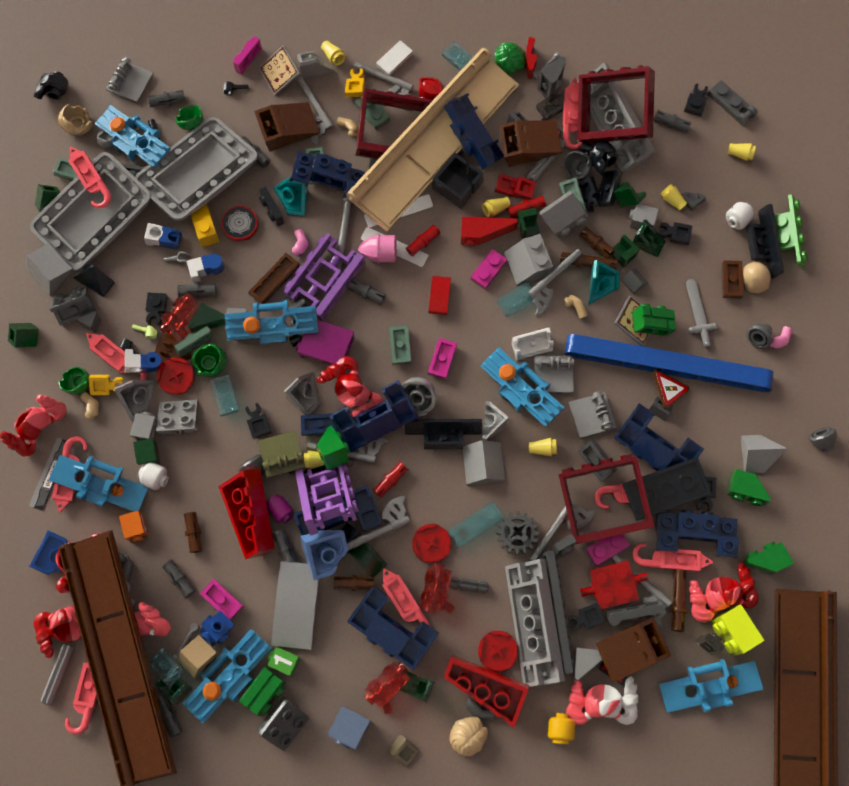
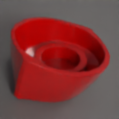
(429, 87)

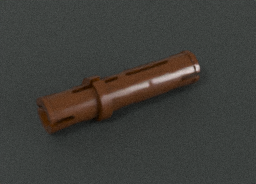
(584, 260)
(679, 594)

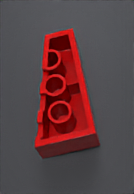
(248, 512)
(491, 689)

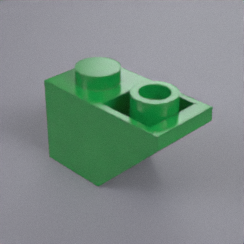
(332, 449)
(747, 487)
(770, 560)

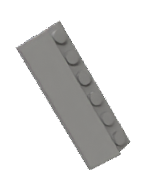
(613, 111)
(534, 623)

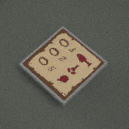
(279, 70)
(625, 322)

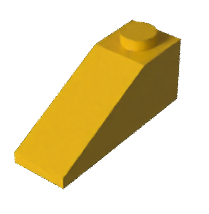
(205, 226)

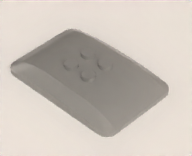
(197, 169)
(78, 227)

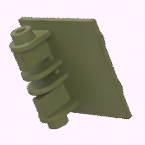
(281, 454)

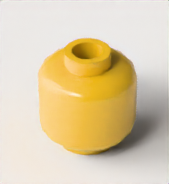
(561, 729)

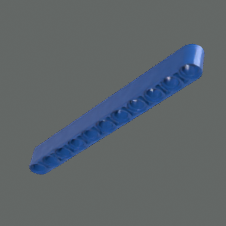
(669, 363)

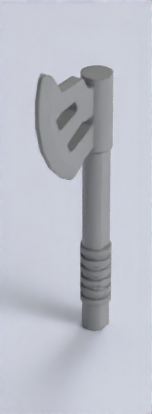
(406, 87)
(326, 124)
(541, 286)
(360, 455)
(563, 516)
(393, 523)
(656, 594)

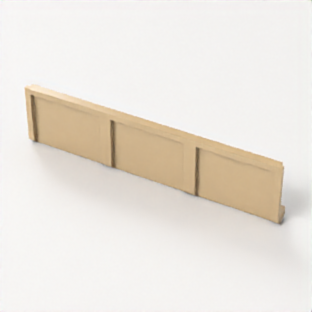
(428, 143)

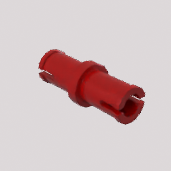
(534, 203)
(423, 240)
(390, 479)

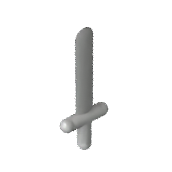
(699, 314)

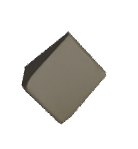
(403, 750)

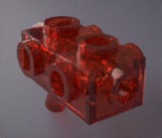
(175, 320)
(435, 590)
(386, 685)

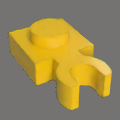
(355, 86)
(102, 384)

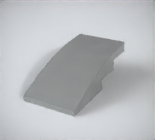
(295, 606)

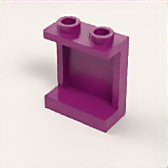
(327, 345)

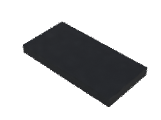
(669, 488)

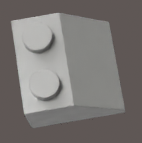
(564, 214)
(529, 260)

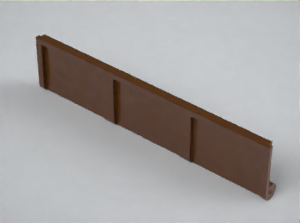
(117, 660)
(805, 688)

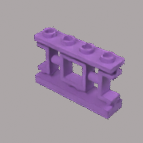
(335, 286)
(329, 506)

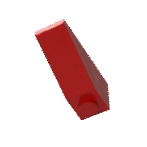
(483, 229)

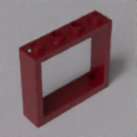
(610, 75)
(389, 99)
(606, 464)

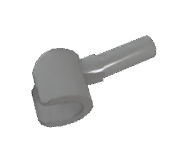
(180, 257)

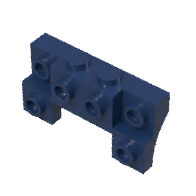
(472, 132)
(325, 171)
(377, 420)
(650, 445)
(367, 513)
(696, 527)
(388, 633)

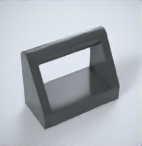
(551, 77)

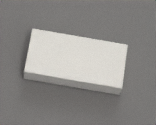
(394, 58)

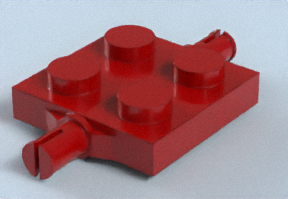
(614, 584)

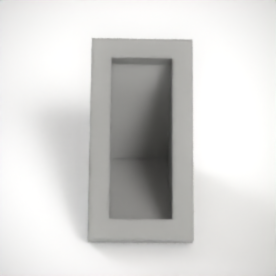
(584, 661)

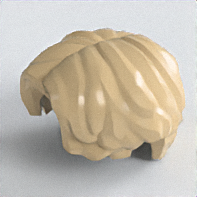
(75, 120)
(468, 736)

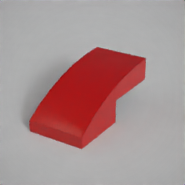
(531, 59)
(513, 187)
(439, 295)

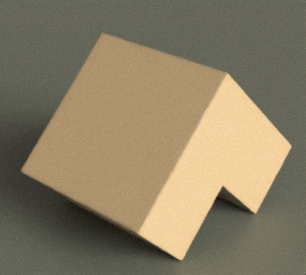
(196, 656)

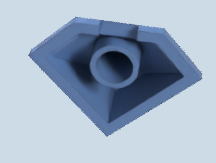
(324, 551)

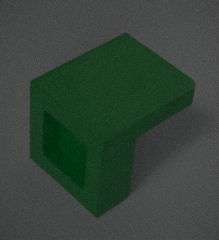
(45, 195)
(626, 195)
(527, 222)
(625, 251)
(23, 335)
(146, 451)

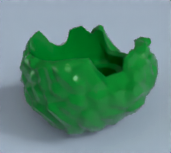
(510, 57)
(209, 360)

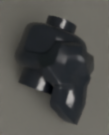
(51, 85)
(603, 155)

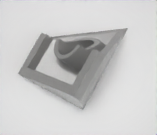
(312, 65)
(303, 393)
(136, 396)
(494, 421)
(759, 453)

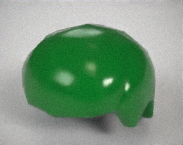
(189, 117)
(74, 381)

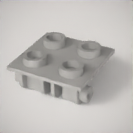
(129, 80)
(556, 371)
(592, 414)
(177, 416)

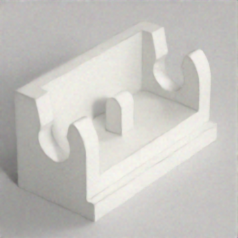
(532, 344)

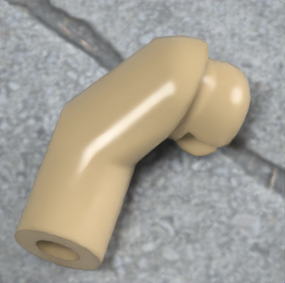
(350, 124)
(578, 304)
(92, 405)

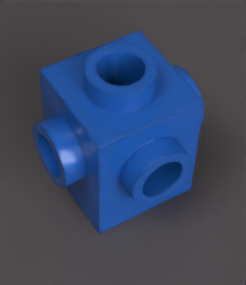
(216, 628)

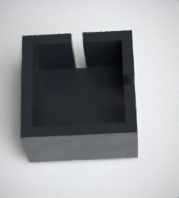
(454, 181)

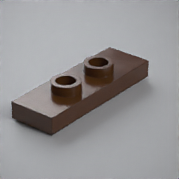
(274, 278)

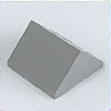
(48, 267)
(483, 462)

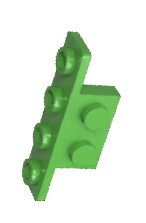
(789, 231)

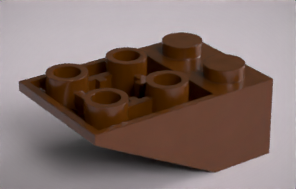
(286, 124)
(529, 141)
(633, 649)

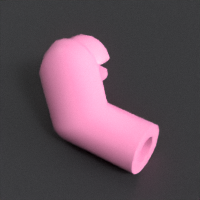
(302, 243)
(783, 339)

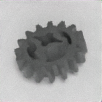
(526, 543)

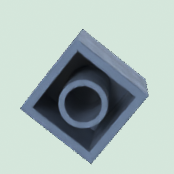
(349, 728)

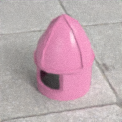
(380, 248)

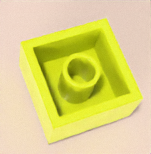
(737, 630)

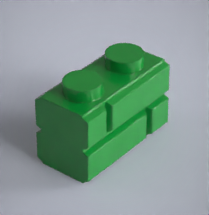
(653, 320)
(262, 692)

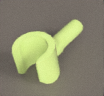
(151, 333)

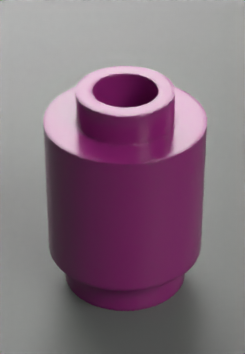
(280, 508)

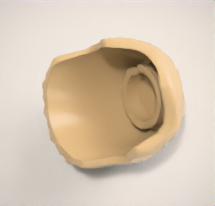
(756, 277)

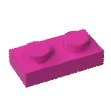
(246, 56)
(488, 269)
(442, 358)
(606, 548)
(221, 599)

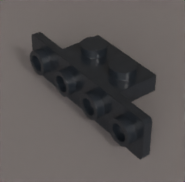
(764, 241)
(444, 432)

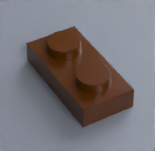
(732, 279)

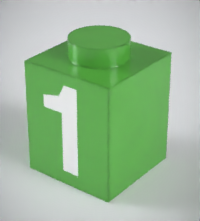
(283, 661)

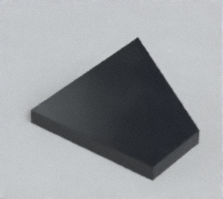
(94, 279)

